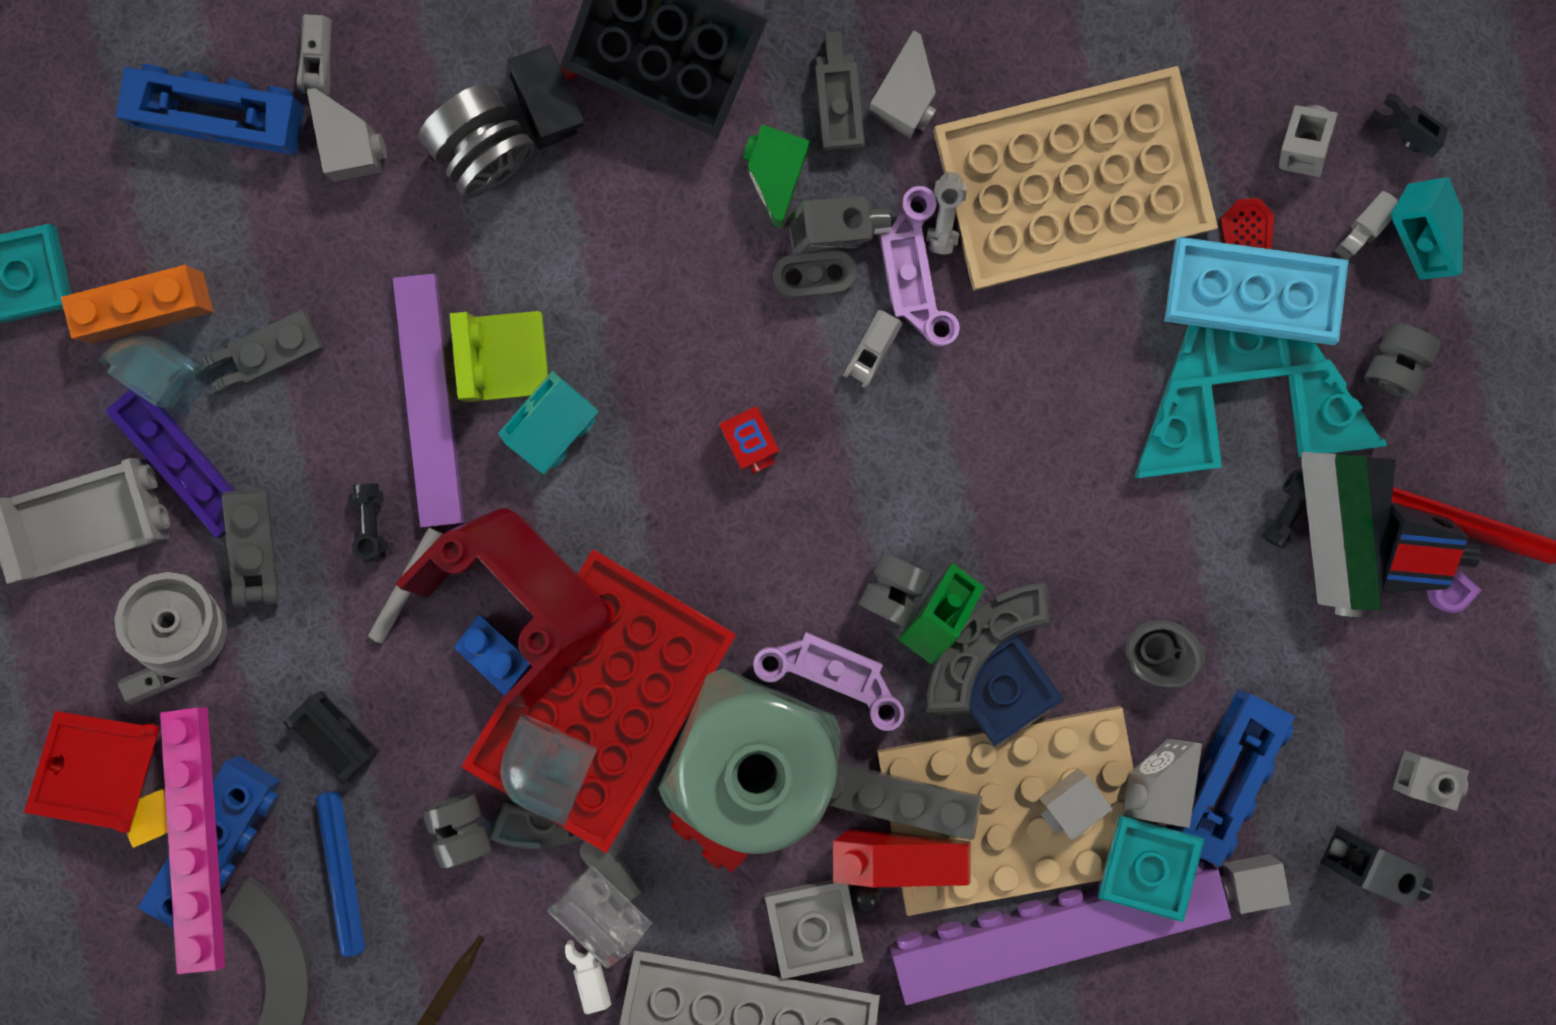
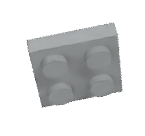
(813, 928)

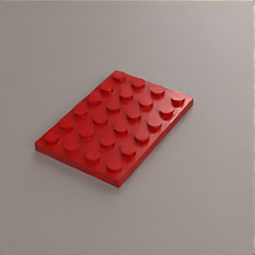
(619, 696)

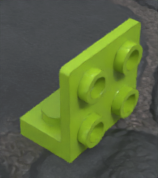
(498, 355)

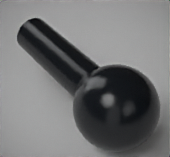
(867, 899)

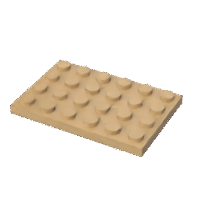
(1077, 178)
(1013, 843)

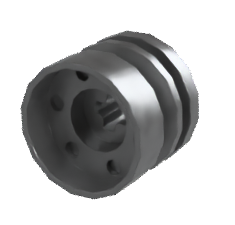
(476, 140)

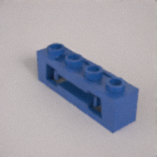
(144, 95)
(1267, 730)

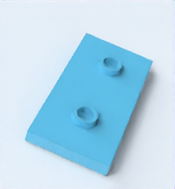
(1256, 291)

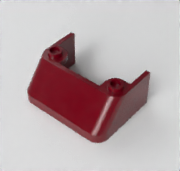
(564, 607)

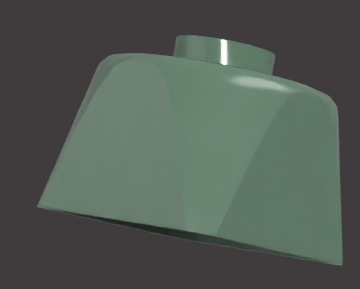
(745, 719)

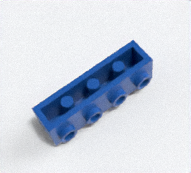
(240, 798)

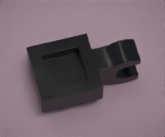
(1415, 126)

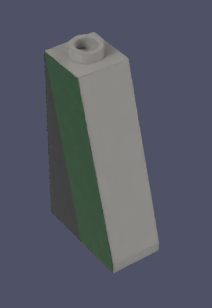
(1348, 527)

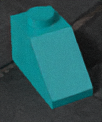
(1431, 228)

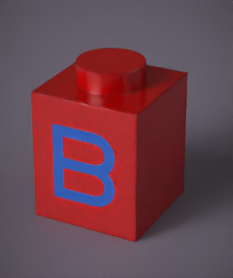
(750, 440)

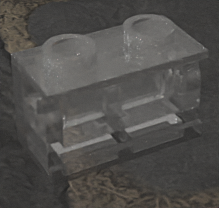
(599, 917)

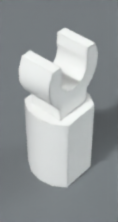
(589, 980)

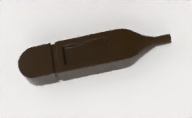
(451, 985)

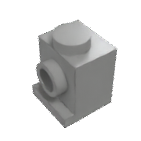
(1307, 140)

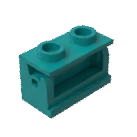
(548, 423)

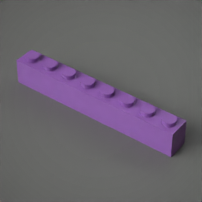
(1040, 938)

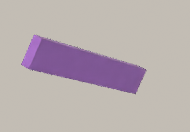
(428, 400)

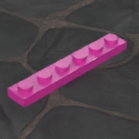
(192, 840)

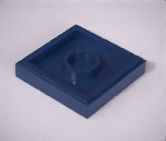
(1011, 692)

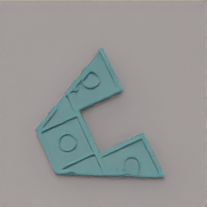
(1185, 424)

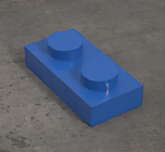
(493, 654)

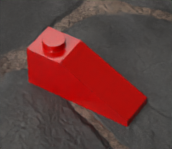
(899, 860)

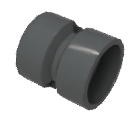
(1409, 348)
(901, 575)
(456, 830)

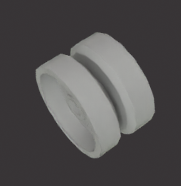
(170, 624)

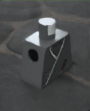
(821, 225)

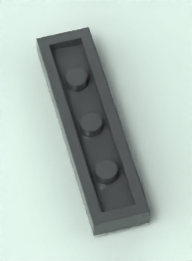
(906, 801)

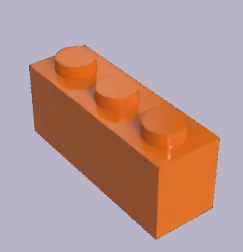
(137, 304)

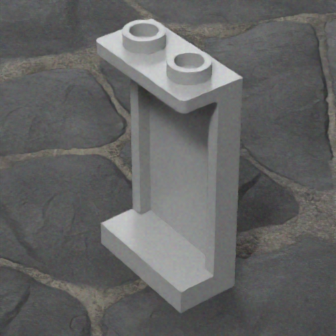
(80, 521)

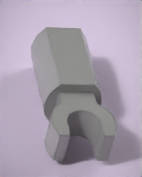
(1367, 225)

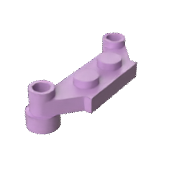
(909, 270)
(835, 669)

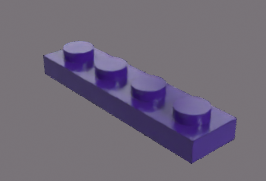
(174, 457)

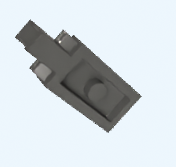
(838, 97)

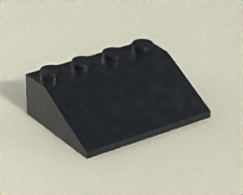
(668, 54)

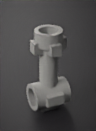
(949, 193)

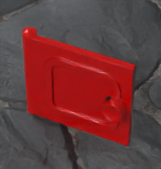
(92, 771)

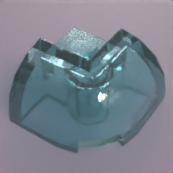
(153, 369)
(544, 768)

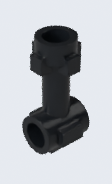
(1279, 531)
(369, 544)

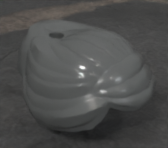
(1165, 653)

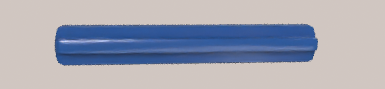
(340, 873)

